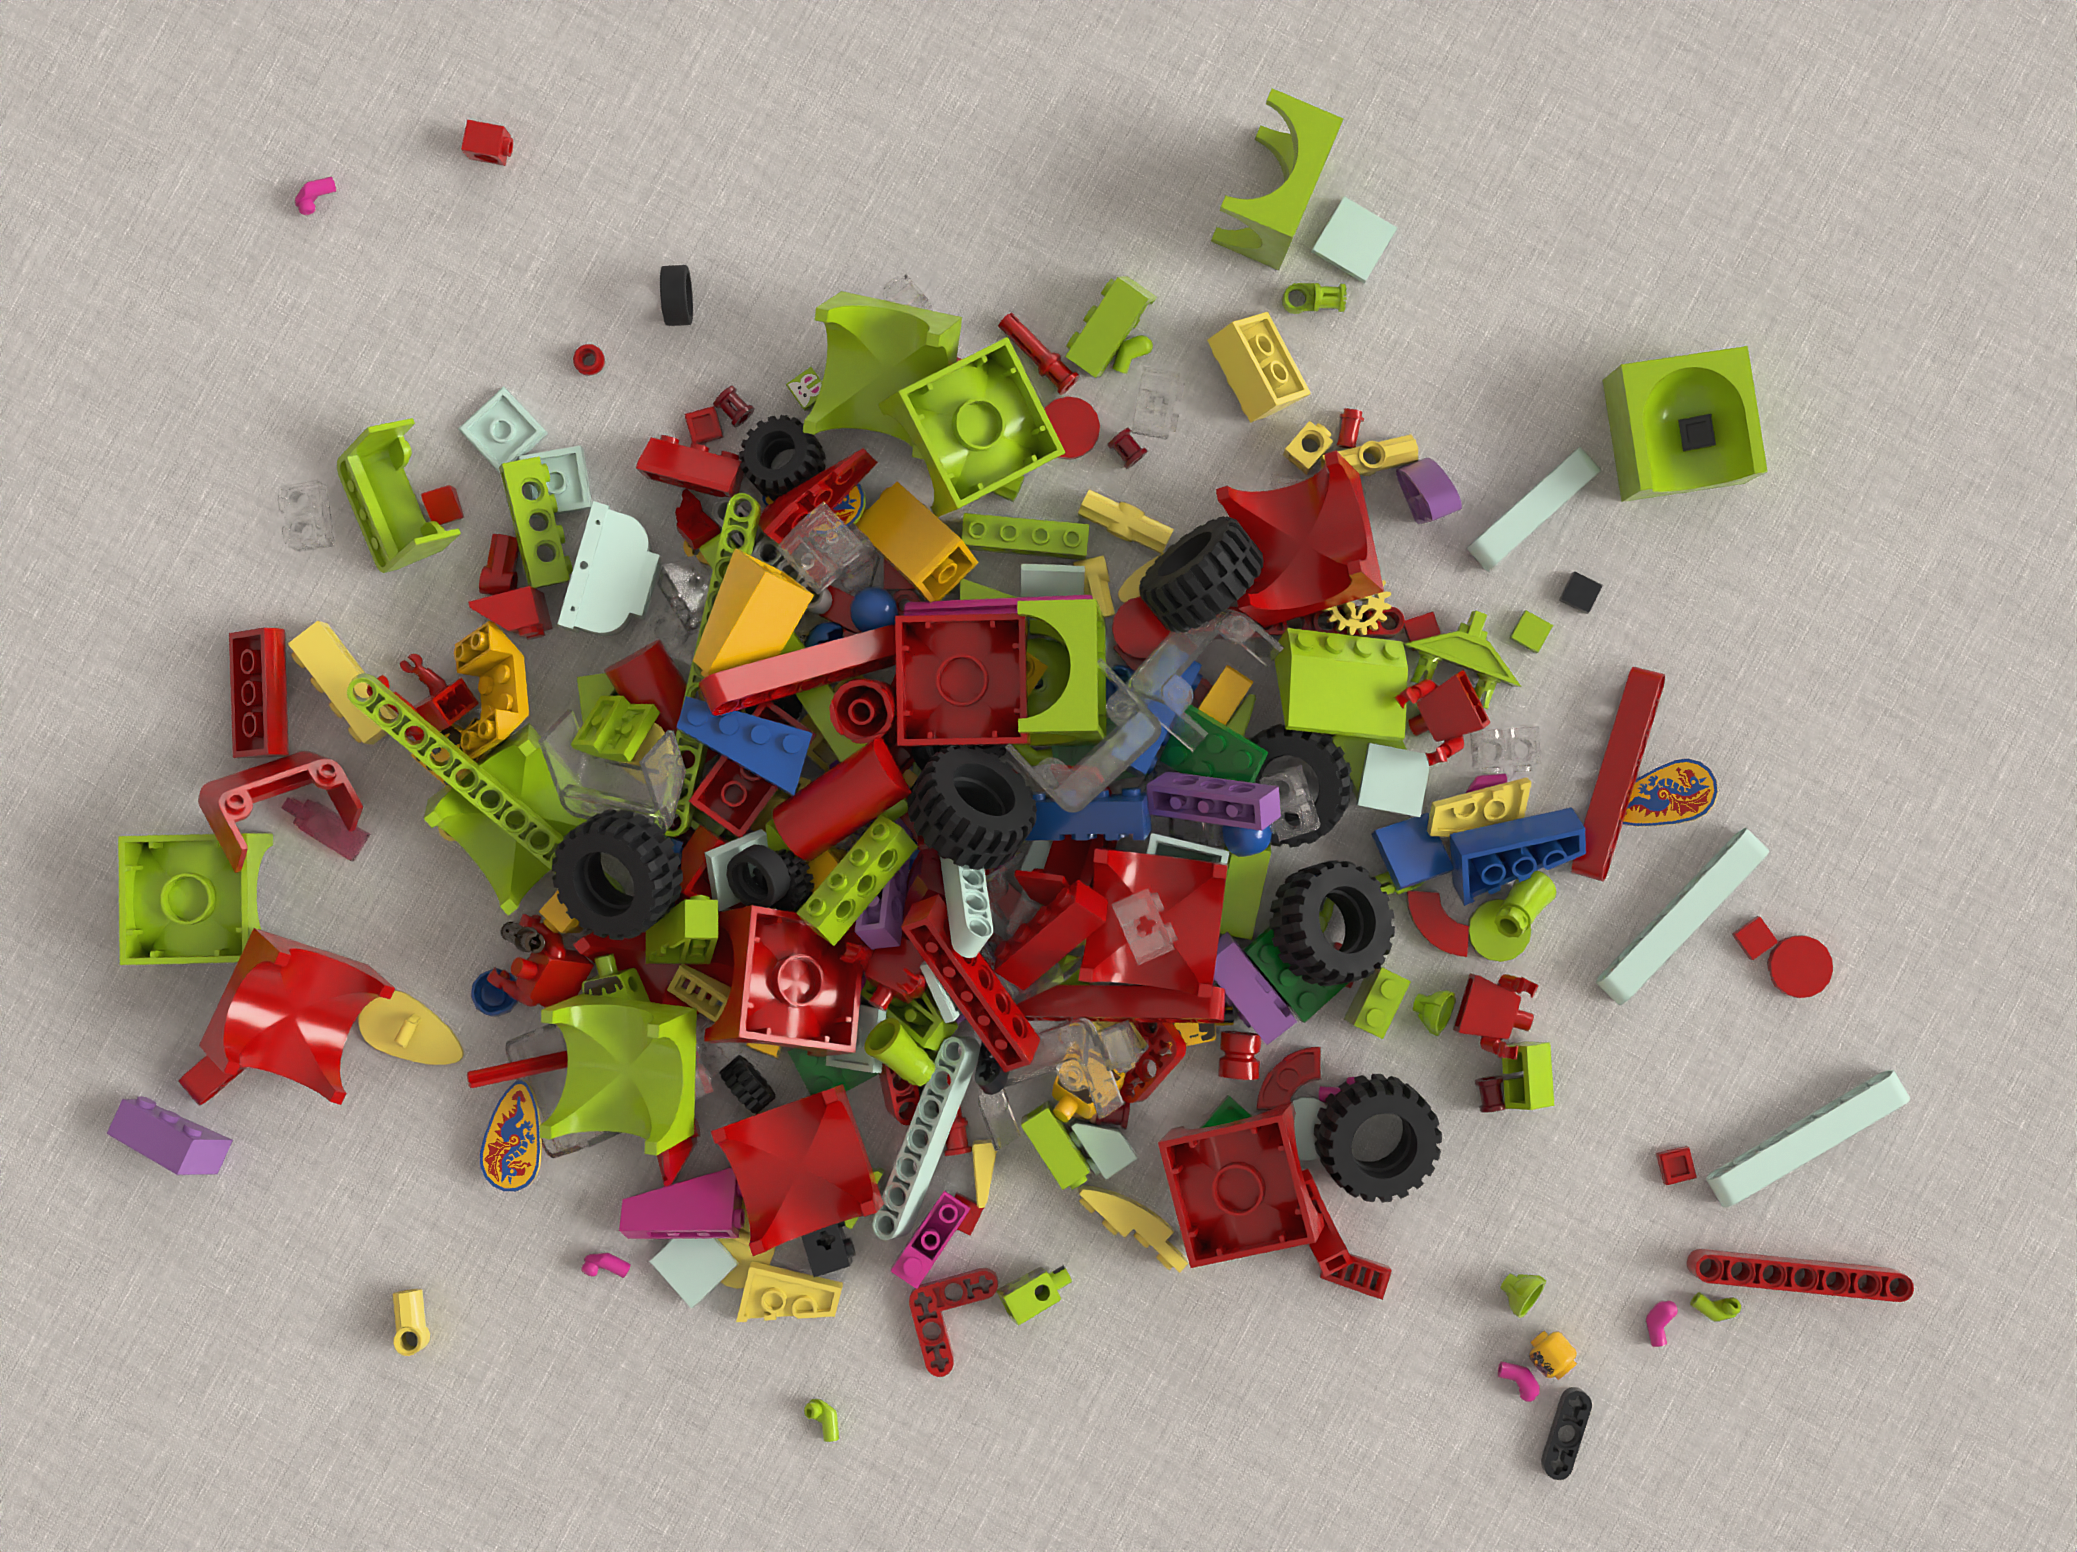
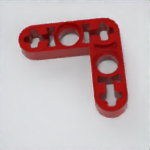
(1158, 1044)
(941, 1302)

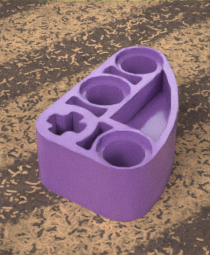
(1428, 491)

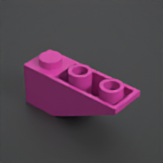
(929, 1239)

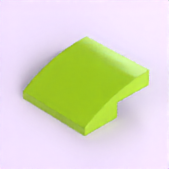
(615, 728)

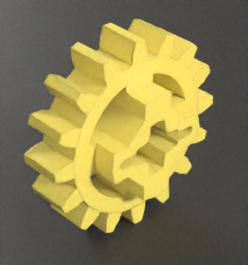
(1353, 615)

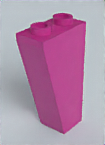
(686, 1210)

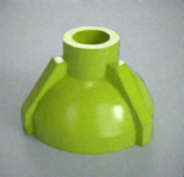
(1435, 1010)
(1522, 1292)

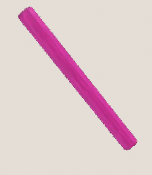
(977, 606)

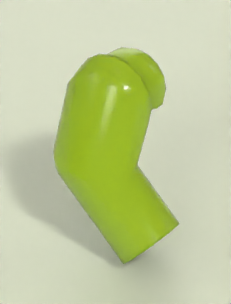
(1131, 349)
(1033, 756)
(1718, 1309)
(826, 1415)

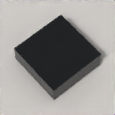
(1697, 432)
(1580, 592)

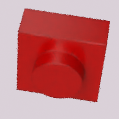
(972, 1217)

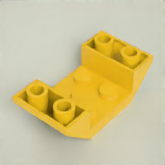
(501, 686)

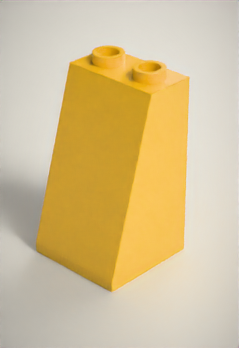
(916, 543)
(750, 615)

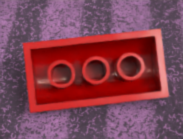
(653, 678)
(258, 693)
(735, 794)
(840, 801)

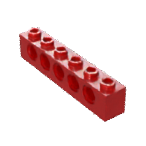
(971, 986)

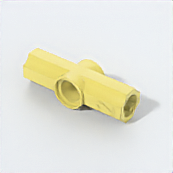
(1387, 454)
(1125, 521)

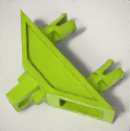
(1467, 650)

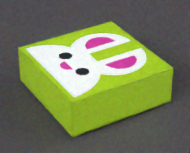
(805, 388)

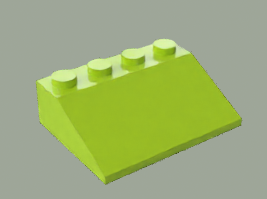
(1342, 684)

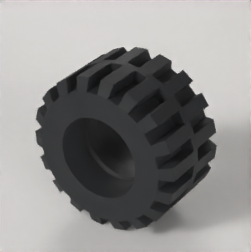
(769, 441)

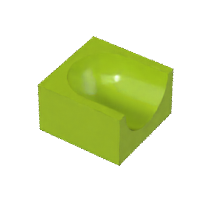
(1644, 414)

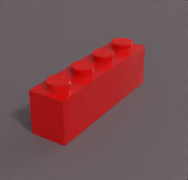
(1050, 935)

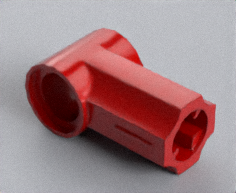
(500, 572)

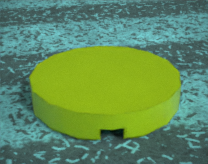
(1488, 940)

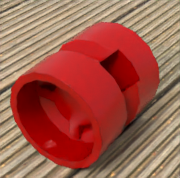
(1239, 1055)

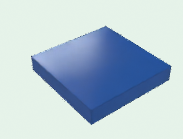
(1411, 852)

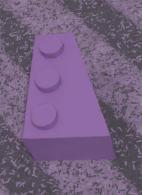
(1250, 992)
(168, 1138)

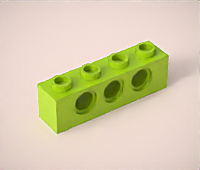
(532, 472)
(1025, 536)
(857, 879)

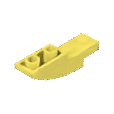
(1125, 1214)

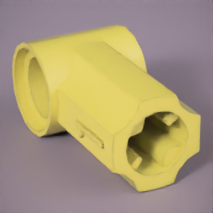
(1096, 583)
(410, 1317)

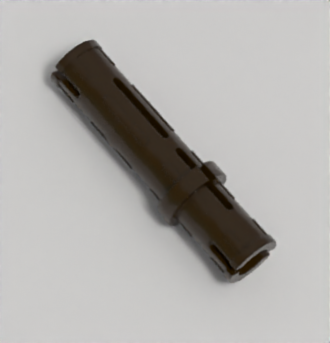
(522, 937)

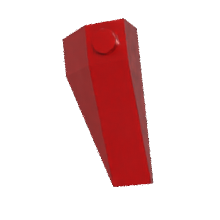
(828, 486)

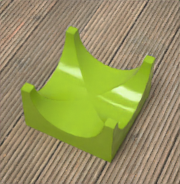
(1302, 156)
(874, 353)
(975, 425)
(1081, 710)
(503, 860)
(185, 899)
(626, 1069)

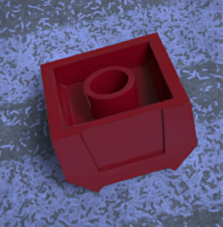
(924, 879)

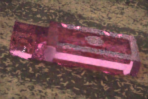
(326, 827)

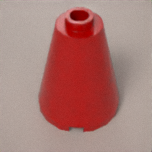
(863, 709)

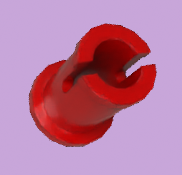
(1349, 428)

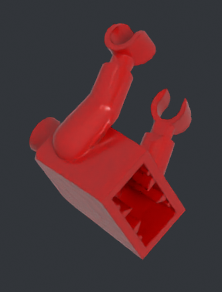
(445, 701)
(1446, 712)
(891, 970)
(547, 975)
(1493, 1011)

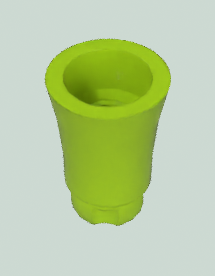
(1524, 904)
(899, 1052)

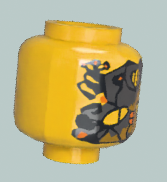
(1552, 1354)

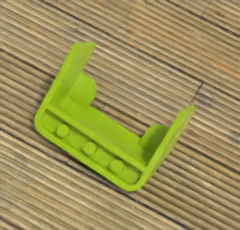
(384, 498)

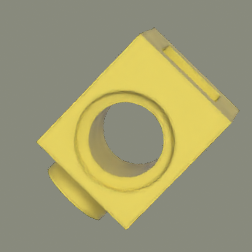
(1305, 460)

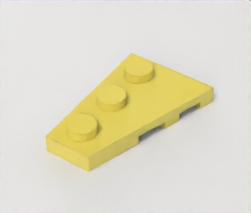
(1479, 808)
(783, 1292)

